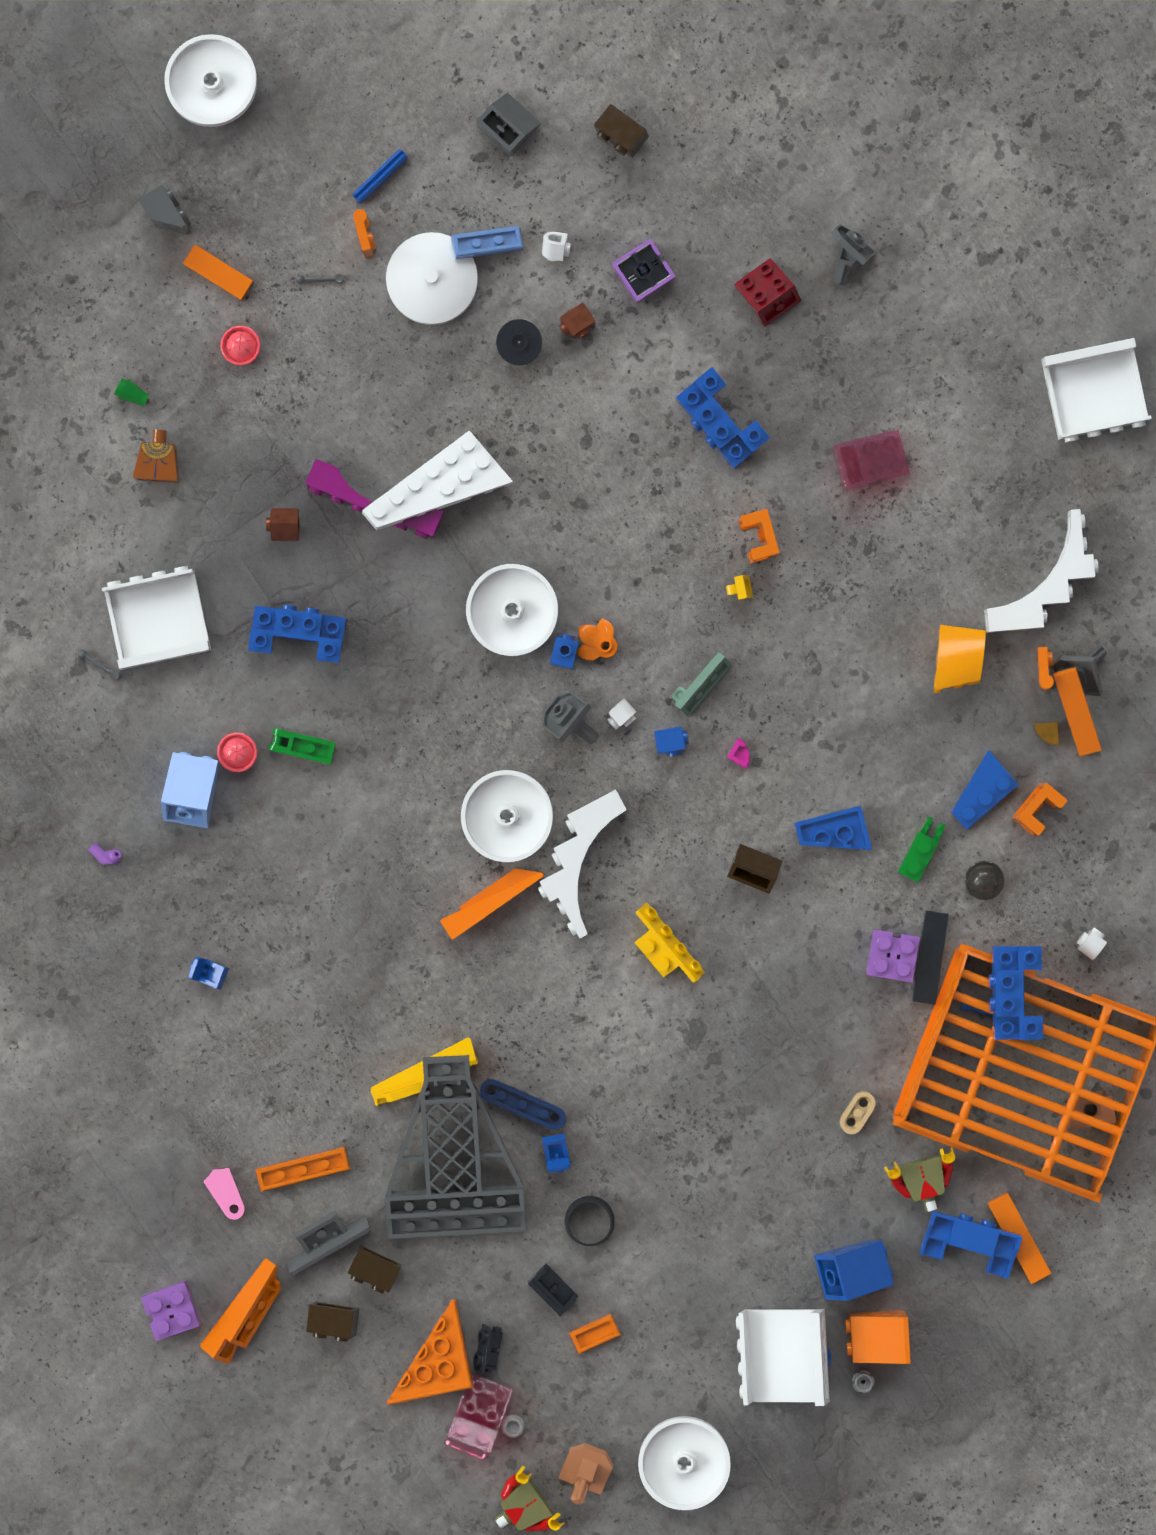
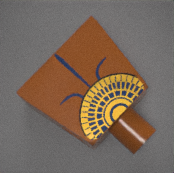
(157, 460)

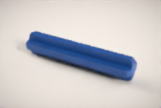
(380, 176)

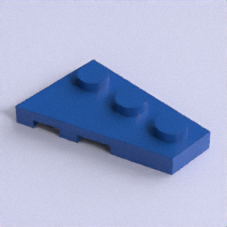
(984, 791)
(836, 830)

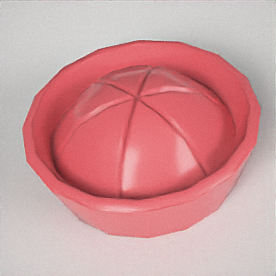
(240, 345)
(237, 752)

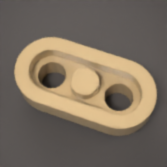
(857, 1112)

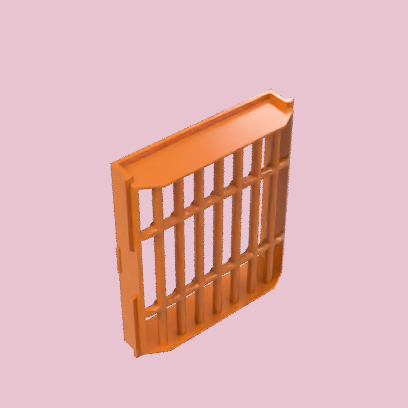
(931, 1036)

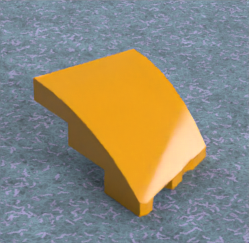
(959, 657)

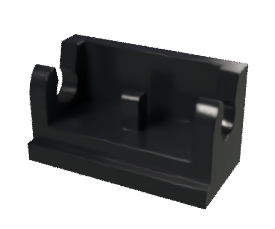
(552, 1289)

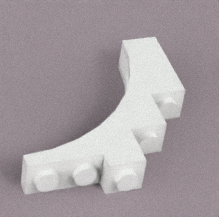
(1071, 565)
(564, 884)

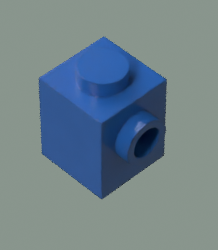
(564, 651)
(671, 741)

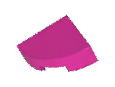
(740, 754)

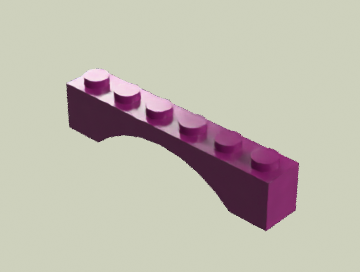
(328, 480)

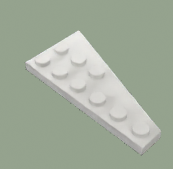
(445, 480)

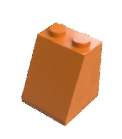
(878, 1337)

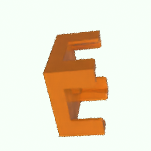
(765, 534)
(1033, 804)

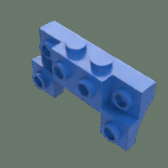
(716, 424)
(298, 625)
(1008, 992)
(973, 1236)

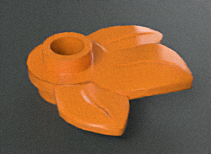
(594, 639)

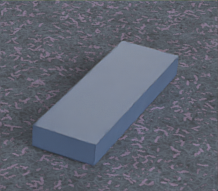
(487, 242)

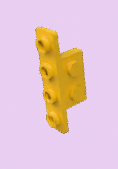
(663, 947)

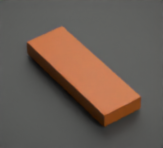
(218, 272)

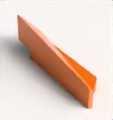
(489, 900)
(244, 1314)

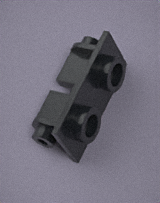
(484, 1358)

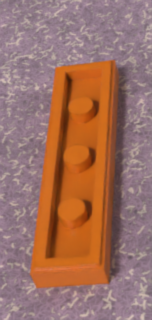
(1077, 711)
(302, 1169)
(1028, 1254)

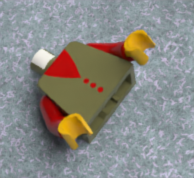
(923, 1178)
(525, 1506)

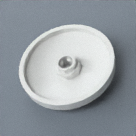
(210, 80)
(429, 281)
(512, 610)
(507, 816)
(684, 1463)

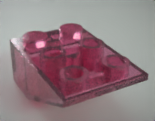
(870, 460)
(478, 1417)

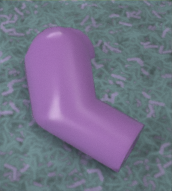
(108, 857)

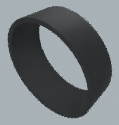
(586, 1199)

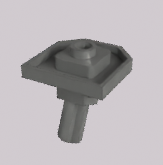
(851, 249)
(1086, 669)
(566, 716)

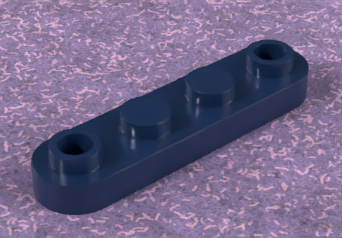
(523, 1104)

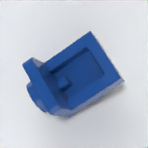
(208, 972)
(556, 1153)

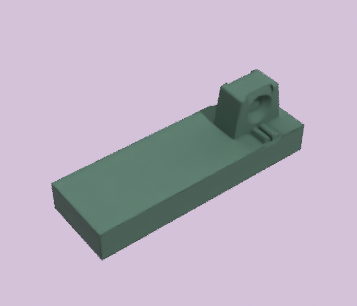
(689, 699)

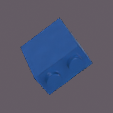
(854, 1270)

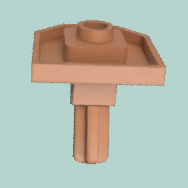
(586, 1469)

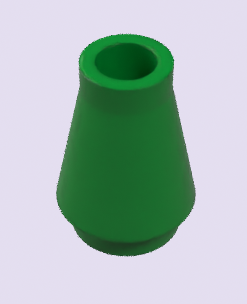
(131, 392)

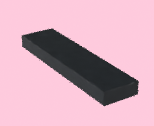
(930, 957)

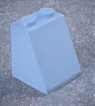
(189, 789)

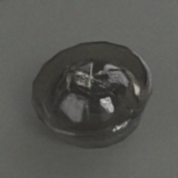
(984, 880)

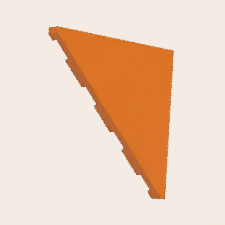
(440, 1363)

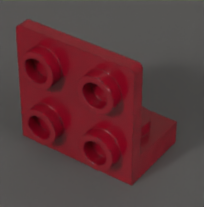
(768, 291)

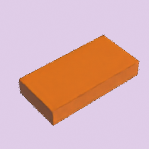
(594, 1333)

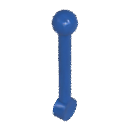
(964, 1007)

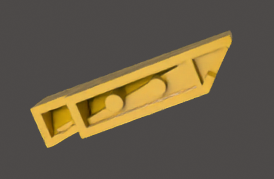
(411, 1080)

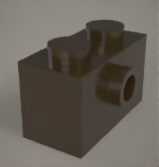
(620, 131)
(754, 868)
(374, 1269)
(332, 1321)

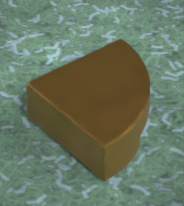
(1048, 732)

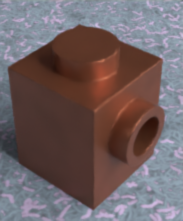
(577, 322)
(283, 524)

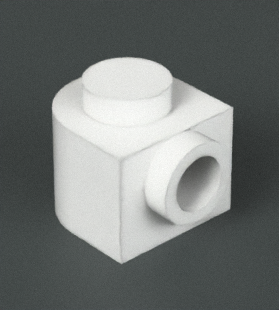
(555, 246)
(621, 714)
(1091, 943)

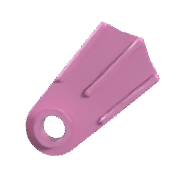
(225, 1192)

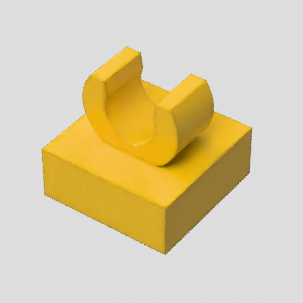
(741, 587)

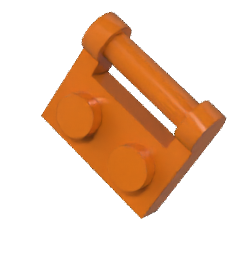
(366, 238)
(1044, 660)

